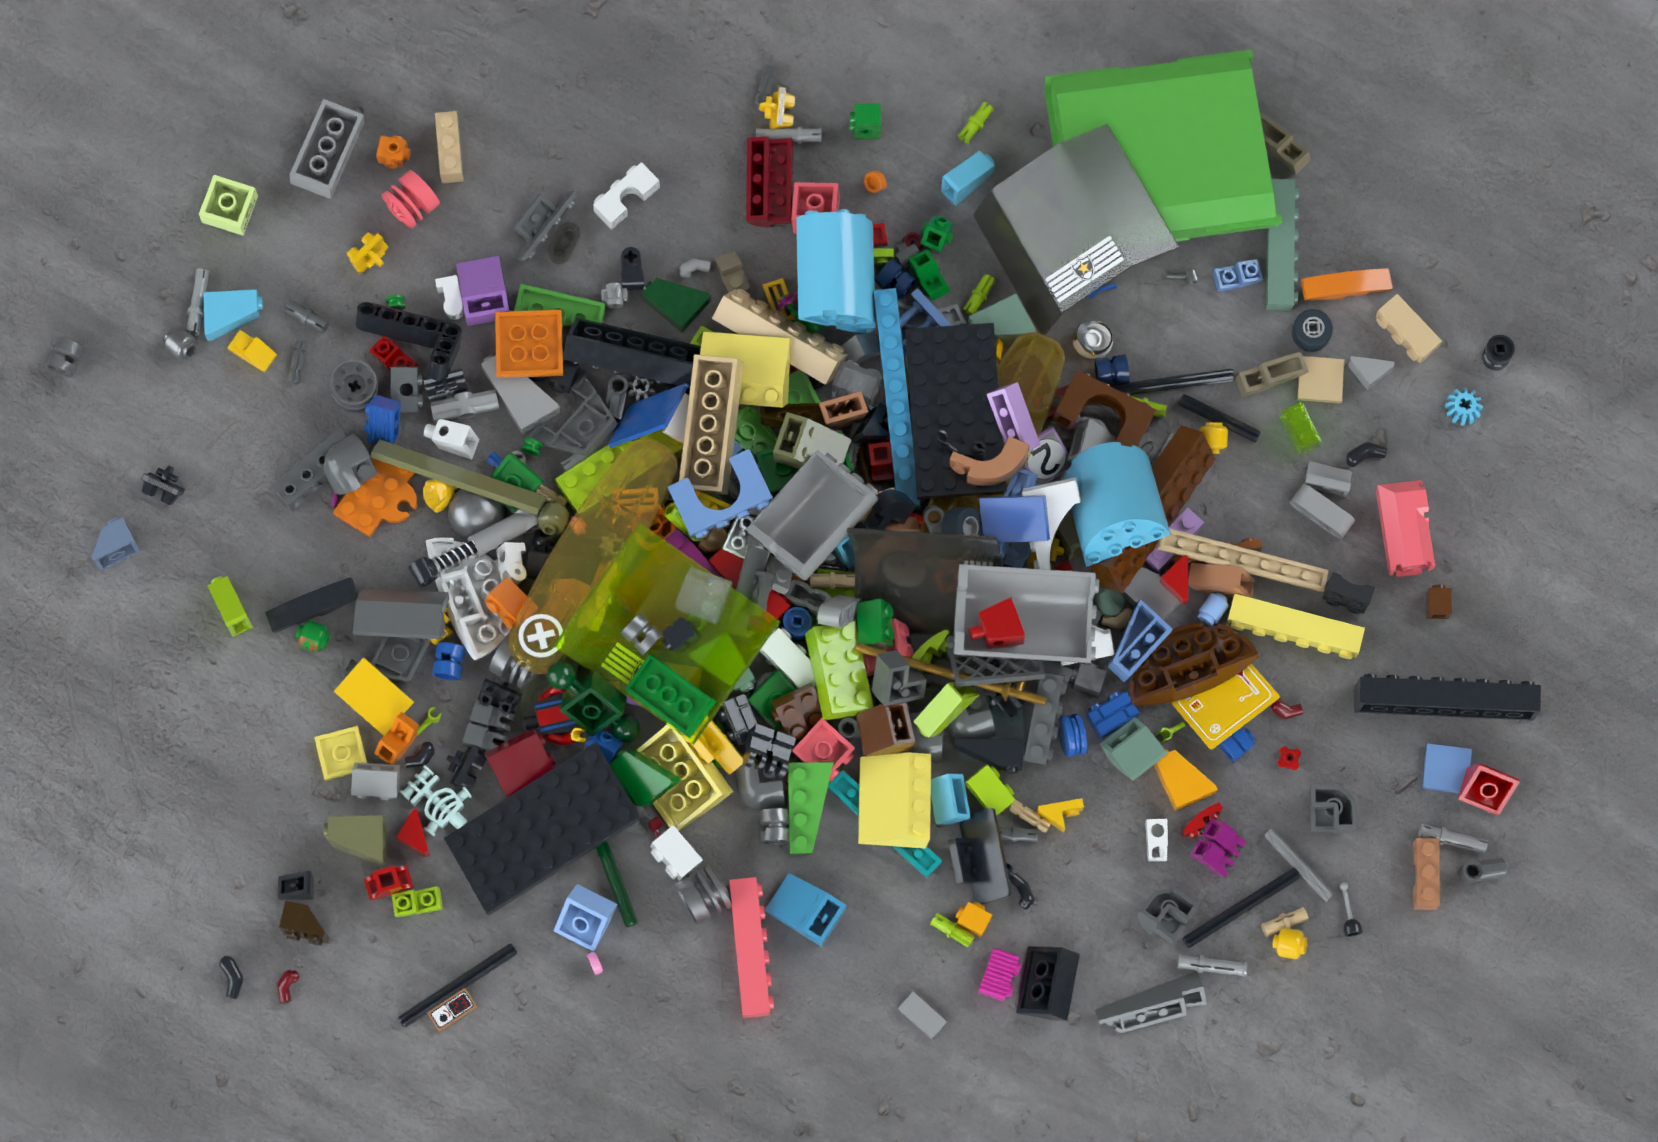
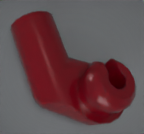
(1285, 711)
(284, 983)

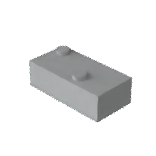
(327, 149)

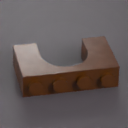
(1085, 391)

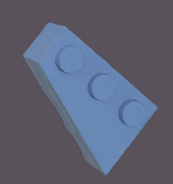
(1139, 639)

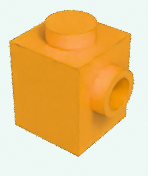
(973, 918)

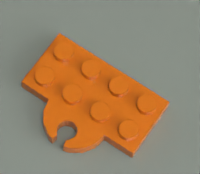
(378, 499)

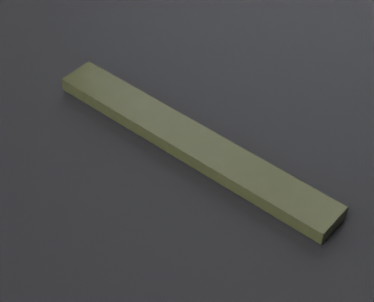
(458, 476)

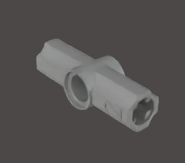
(464, 405)

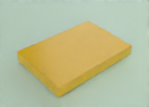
(373, 696)

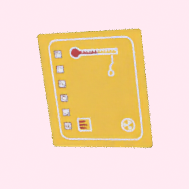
(1227, 706)

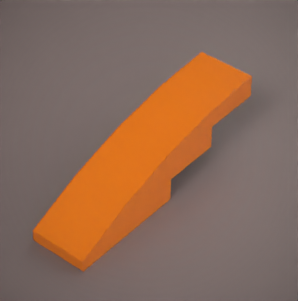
(1346, 284)

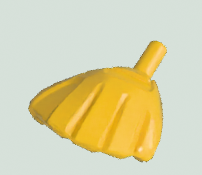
(438, 494)

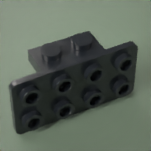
(980, 857)

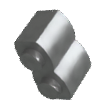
(803, 596)

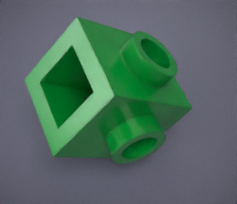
(937, 233)

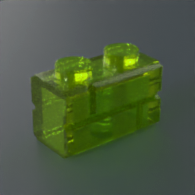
(1300, 428)

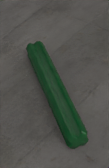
(616, 884)

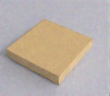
(1322, 381)

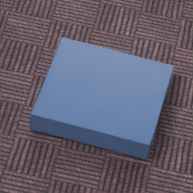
(1445, 767)

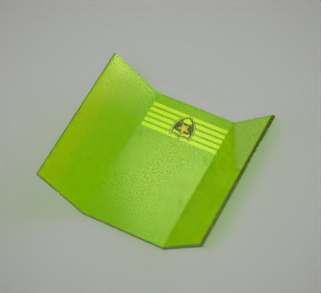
(648, 580)

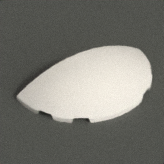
(468, 589)

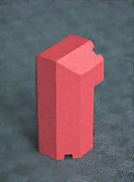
(1405, 528)

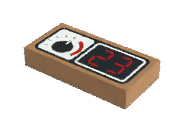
(452, 1010)

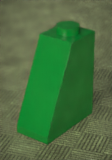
(643, 777)

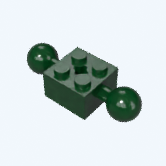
(593, 702)

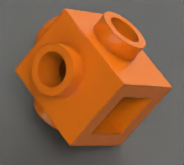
(393, 151)

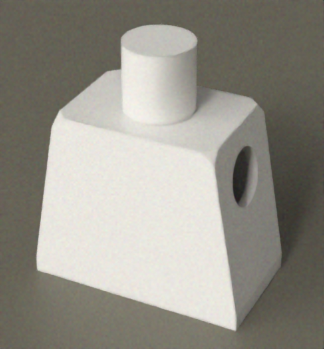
(453, 437)

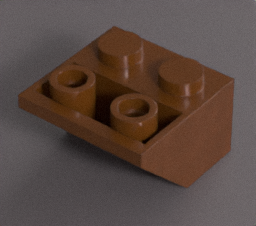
(885, 729)

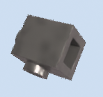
(1088, 679)

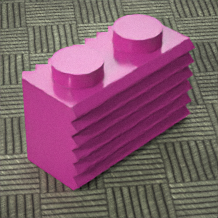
(999, 974)

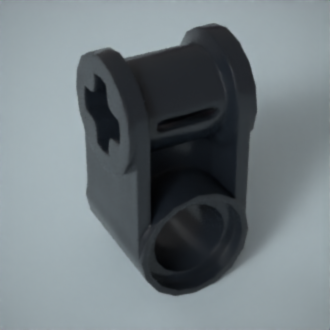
(632, 273)

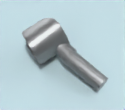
(1190, 275)

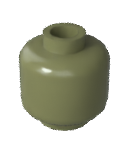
(553, 518)

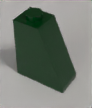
(675, 302)

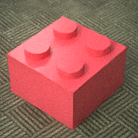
(816, 197)

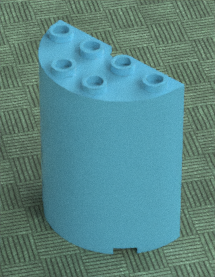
(836, 270)
(1117, 501)

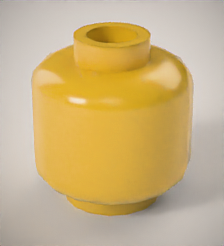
(1216, 436)
(1290, 943)

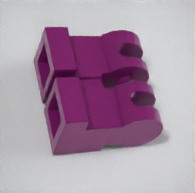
(1221, 841)

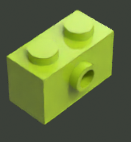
(989, 789)

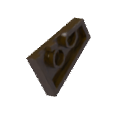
(775, 415)

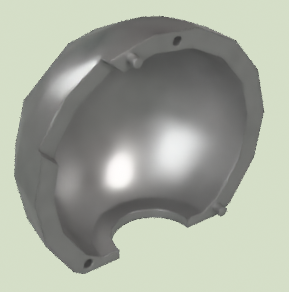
(473, 513)

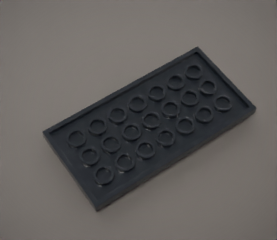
(948, 389)
(542, 828)

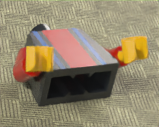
(552, 722)

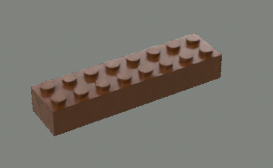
(1176, 477)

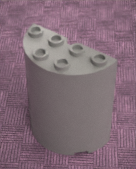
(812, 514)

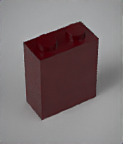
(520, 761)

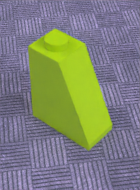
(229, 605)
(944, 708)

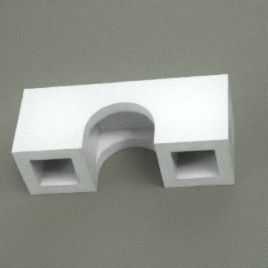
(638, 181)

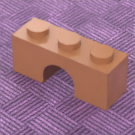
(1427, 881)

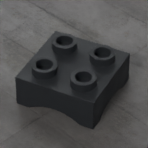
(1353, 597)

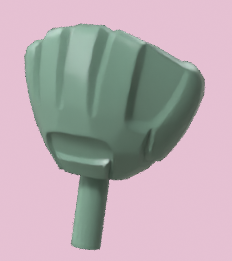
(1109, 602)

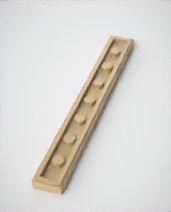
(1250, 560)

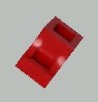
(881, 461)
(388, 882)

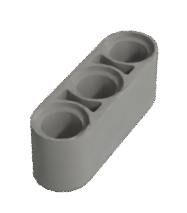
(1322, 511)
(838, 611)

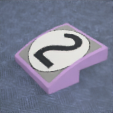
(1049, 457)

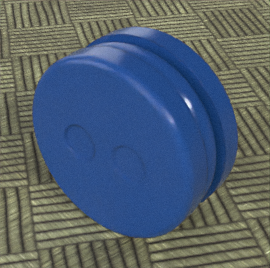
(1072, 735)

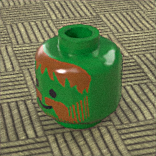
(313, 636)

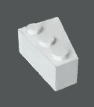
(788, 658)

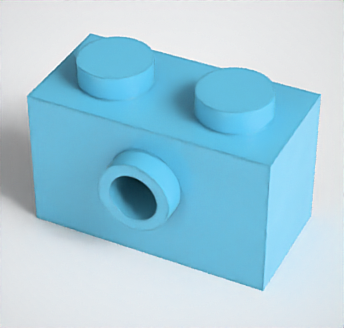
(943, 795)

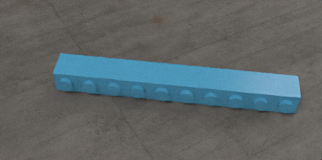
(896, 392)

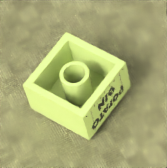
(228, 205)

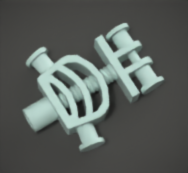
(452, 816)

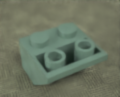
(1133, 749)

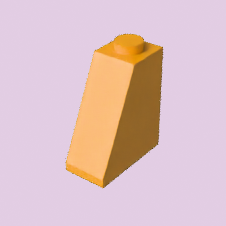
(1183, 781)

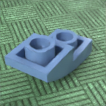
(1237, 276)

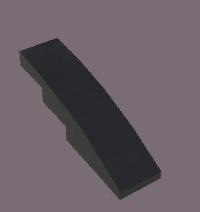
(312, 604)

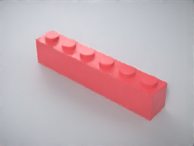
(749, 947)

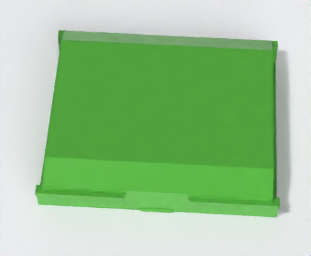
(1187, 133)

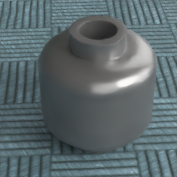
(180, 344)

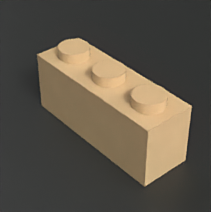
(449, 147)
(1408, 329)

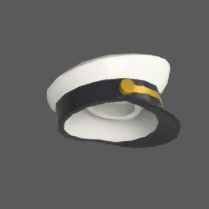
(1093, 339)

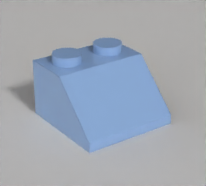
(585, 917)

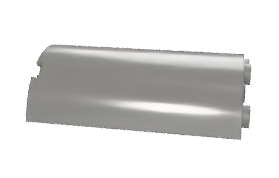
(1050, 605)

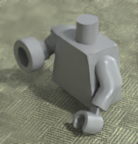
(1088, 433)

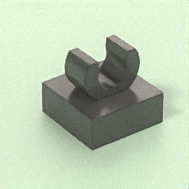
(904, 254)

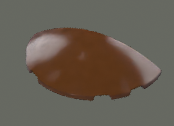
(1190, 663)

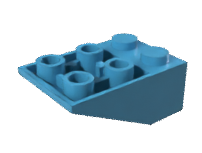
(806, 909)

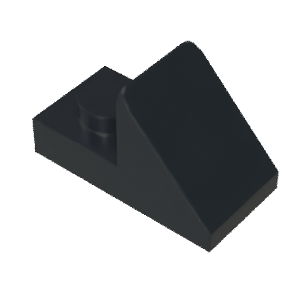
(870, 429)

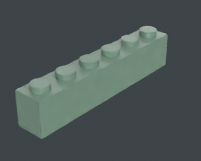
(1281, 249)

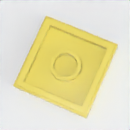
(339, 752)

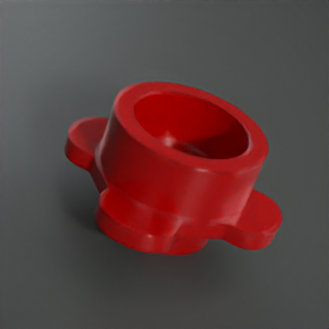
(1283, 762)

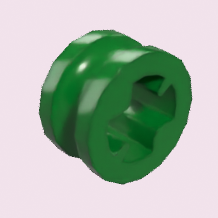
(396, 302)
(531, 446)

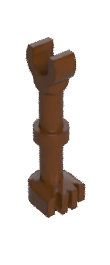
(865, 469)

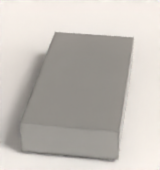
(922, 1015)

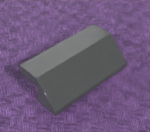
(400, 613)

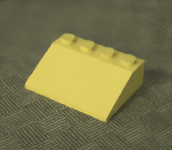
(764, 368)
(700, 782)
(895, 800)

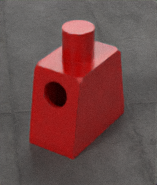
(999, 626)

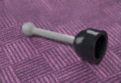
(1351, 926)

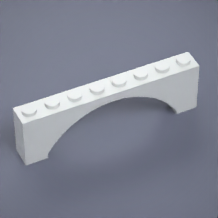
(1059, 499)

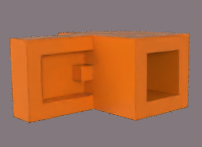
(397, 740)

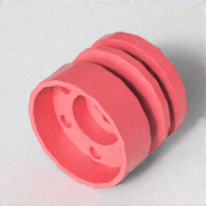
(414, 196)

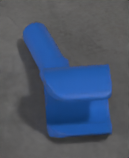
(1104, 287)

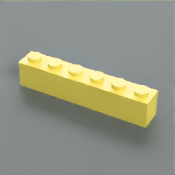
(1295, 626)

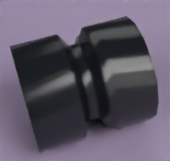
(1498, 352)

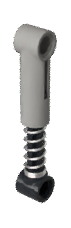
(521, 522)

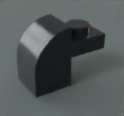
(890, 506)

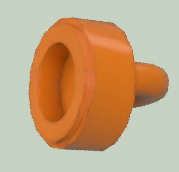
(875, 181)

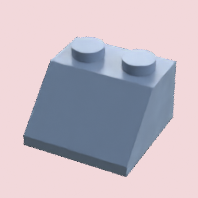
(114, 544)

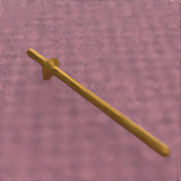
(1006, 689)

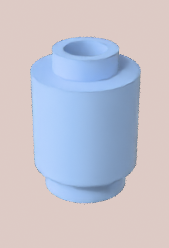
(1213, 609)

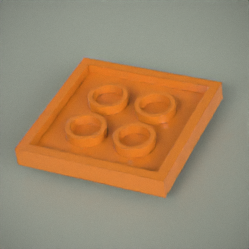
(529, 343)

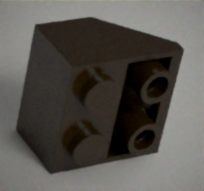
(299, 922)

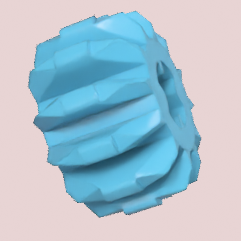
(1461, 413)

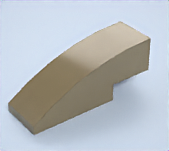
(1282, 146)
(1270, 374)

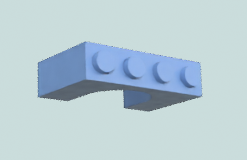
(752, 495)

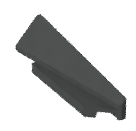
(1154, 1005)

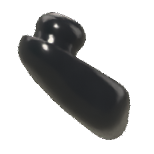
(1365, 451)
(233, 975)

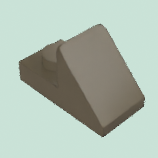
(731, 272)

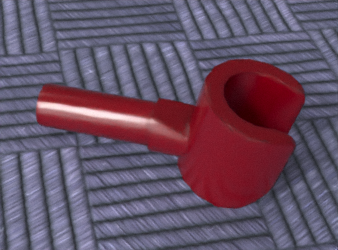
(654, 825)

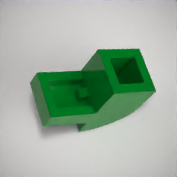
(928, 276)

